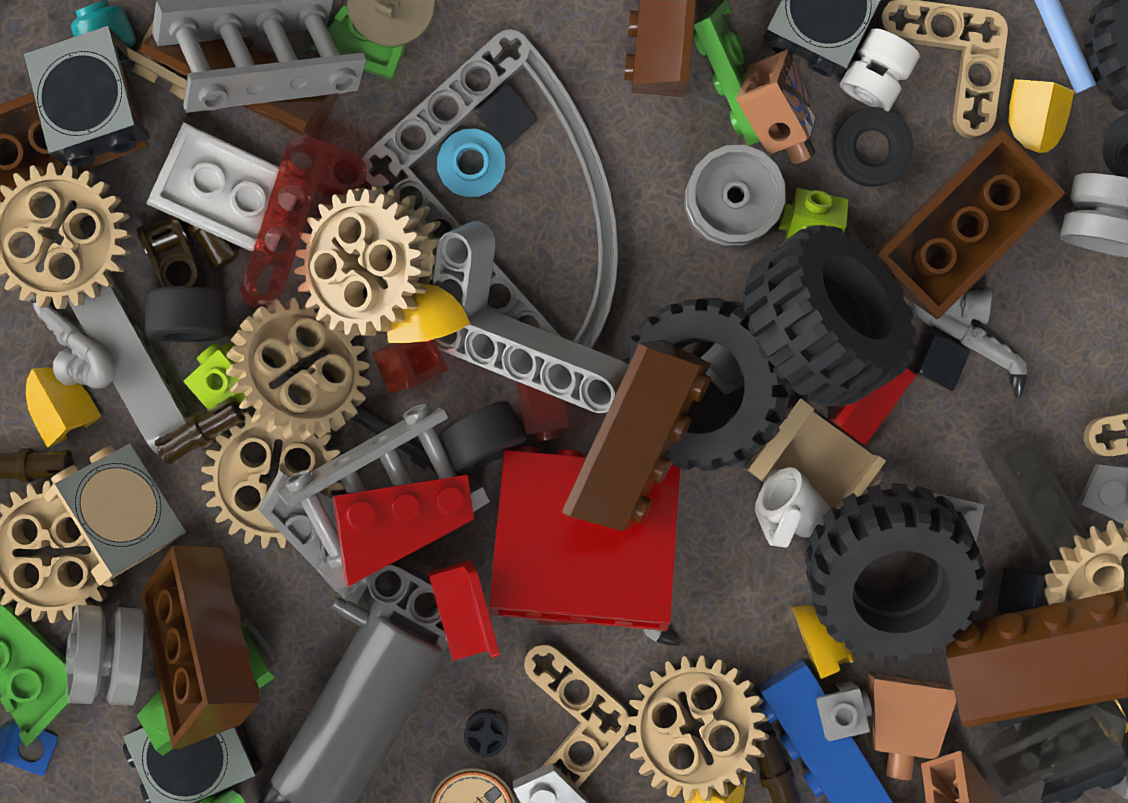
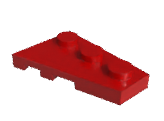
(397, 520)

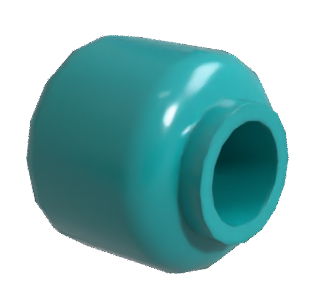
(102, 15)

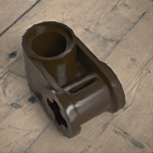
(169, 249)

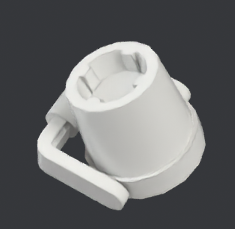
(788, 506)

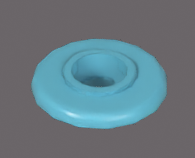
(479, 183)

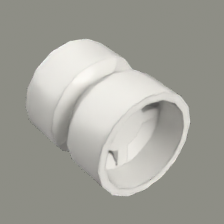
(888, 57)

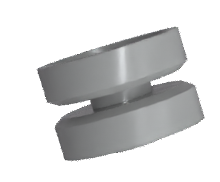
(756, 182)
(1103, 214)
(98, 654)

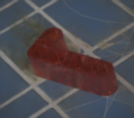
(291, 223)

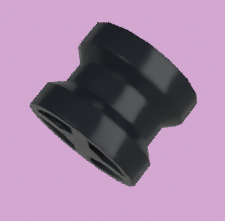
(485, 741)

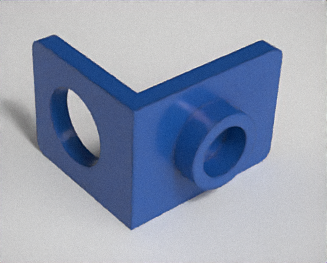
(10, 752)

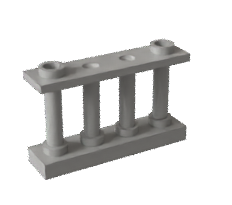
(246, 84)
(305, 484)

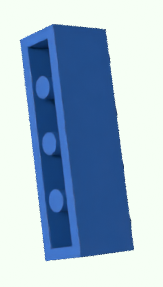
(835, 765)

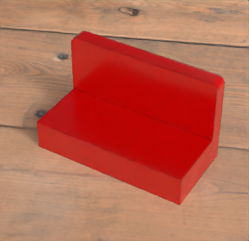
(867, 414)
(463, 611)

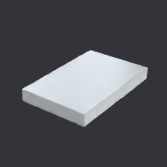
(217, 187)

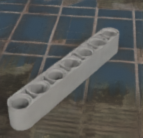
(138, 370)

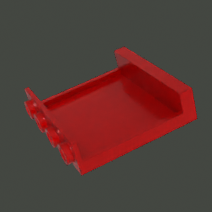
(572, 567)

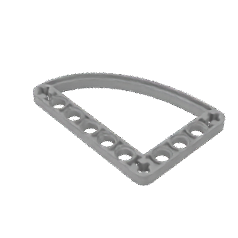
(468, 103)

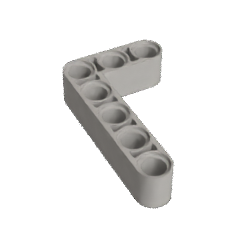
(512, 346)

